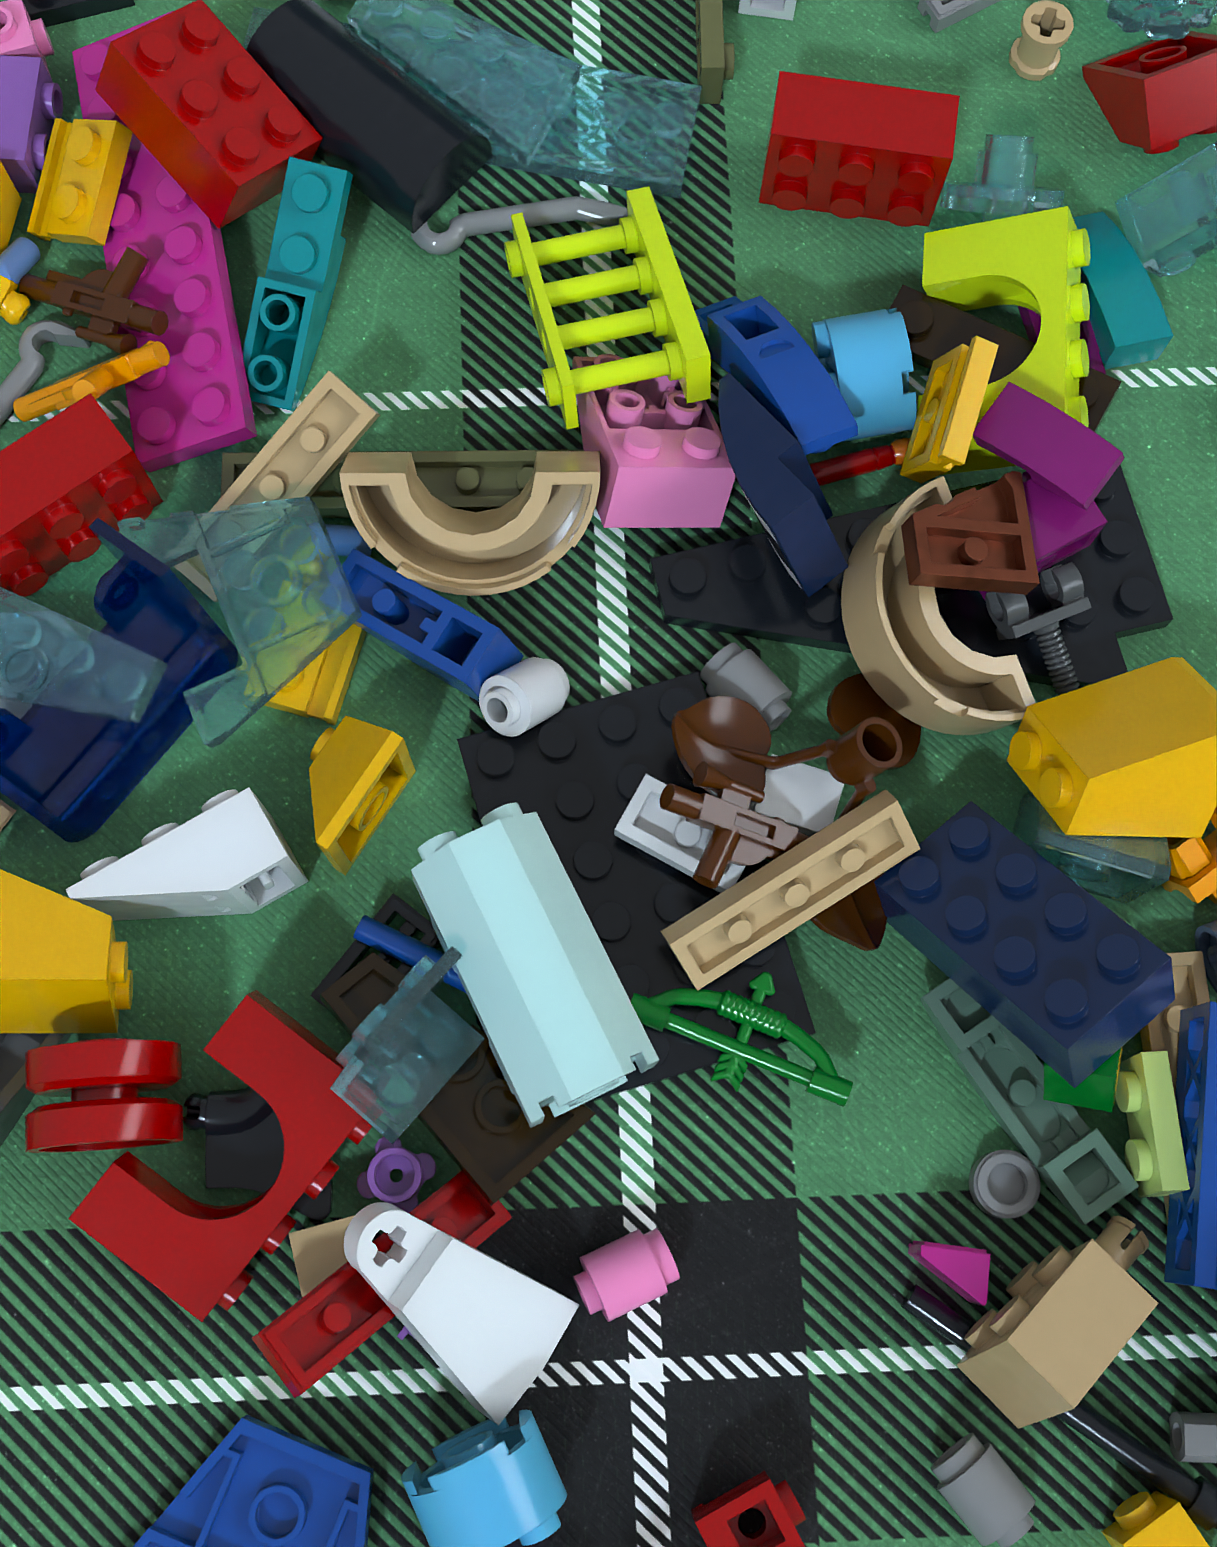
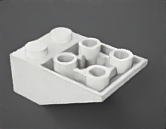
(209, 866)

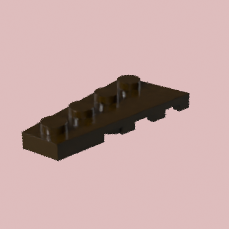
(475, 1110)

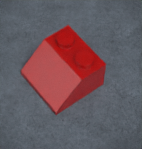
(1158, 91)

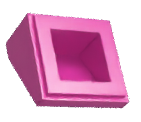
(957, 1266)

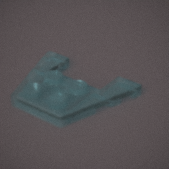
(275, 588)

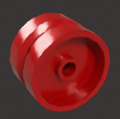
(104, 1091)

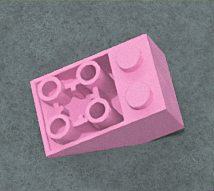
(657, 454)

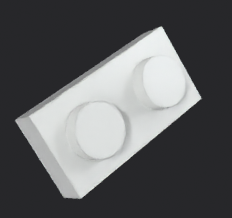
(667, 834)

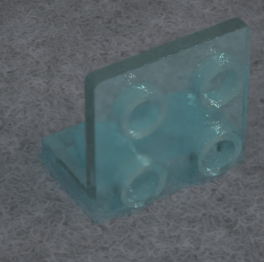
(405, 1050)

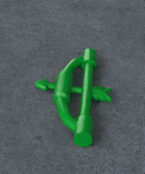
(821, 1081)

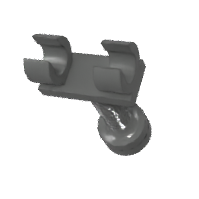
(1065, 592)

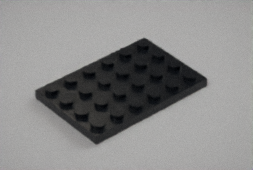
(579, 780)

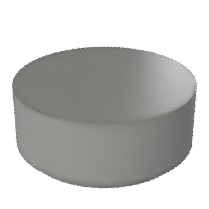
(1004, 1184)

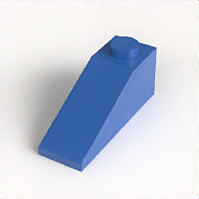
(427, 626)

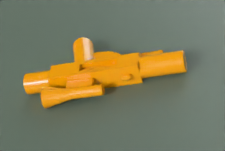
(92, 380)

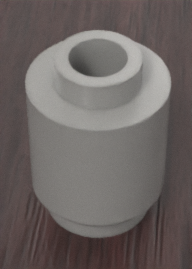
(747, 678)
(984, 1492)

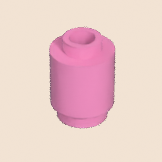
(626, 1274)

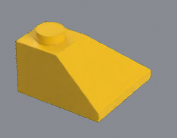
(354, 785)

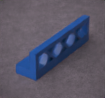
(1193, 1212)

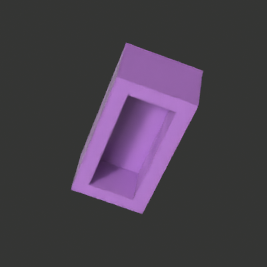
(26, 118)

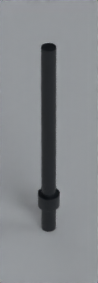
(1195, 1495)

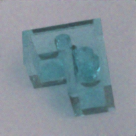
(1174, 215)

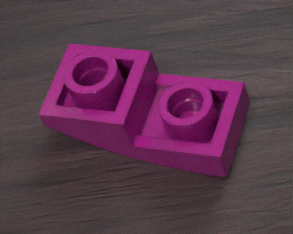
(1049, 445)

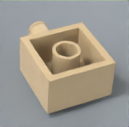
(1059, 1326)

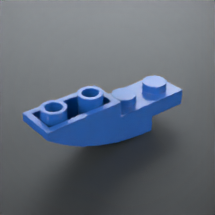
(777, 370)

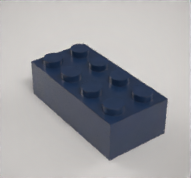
(1027, 943)

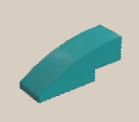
(1122, 299)

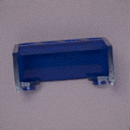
(80, 766)

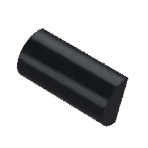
(372, 116)

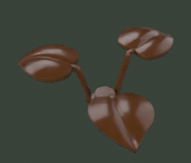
(872, 740)

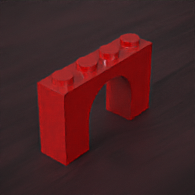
(199, 1248)

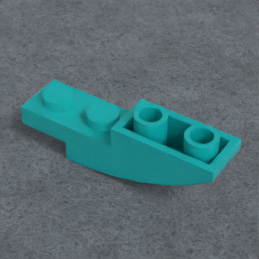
(298, 283)

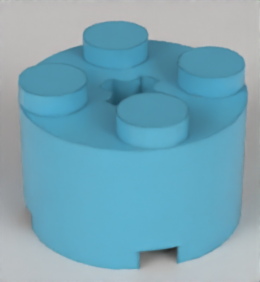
(870, 366)
(488, 1487)

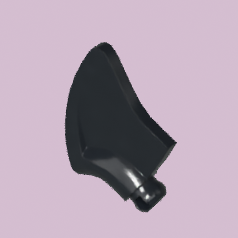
(245, 1145)

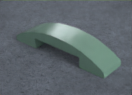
(1010, 1081)

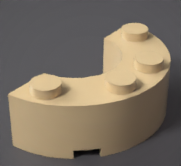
(467, 549)
(908, 646)

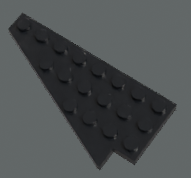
(749, 593)

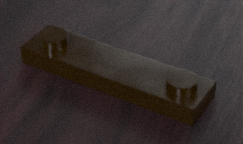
(939, 328)

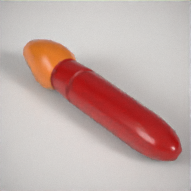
(860, 462)

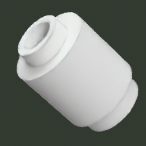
(523, 695)

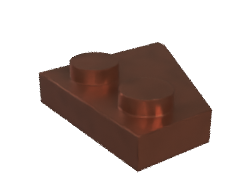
(974, 541)

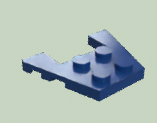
(268, 1493)

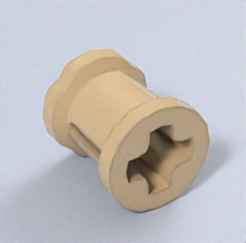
(1044, 29)

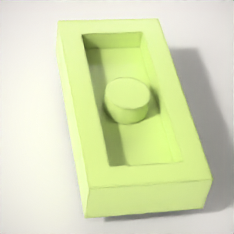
(1155, 1143)

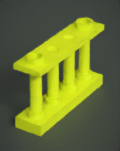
(653, 273)

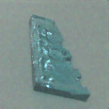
(485, 72)
(70, 665)

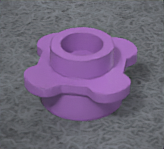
(377, 1180)

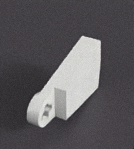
(466, 1309)

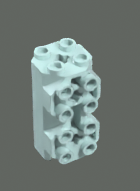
(531, 963)

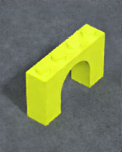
(1029, 264)

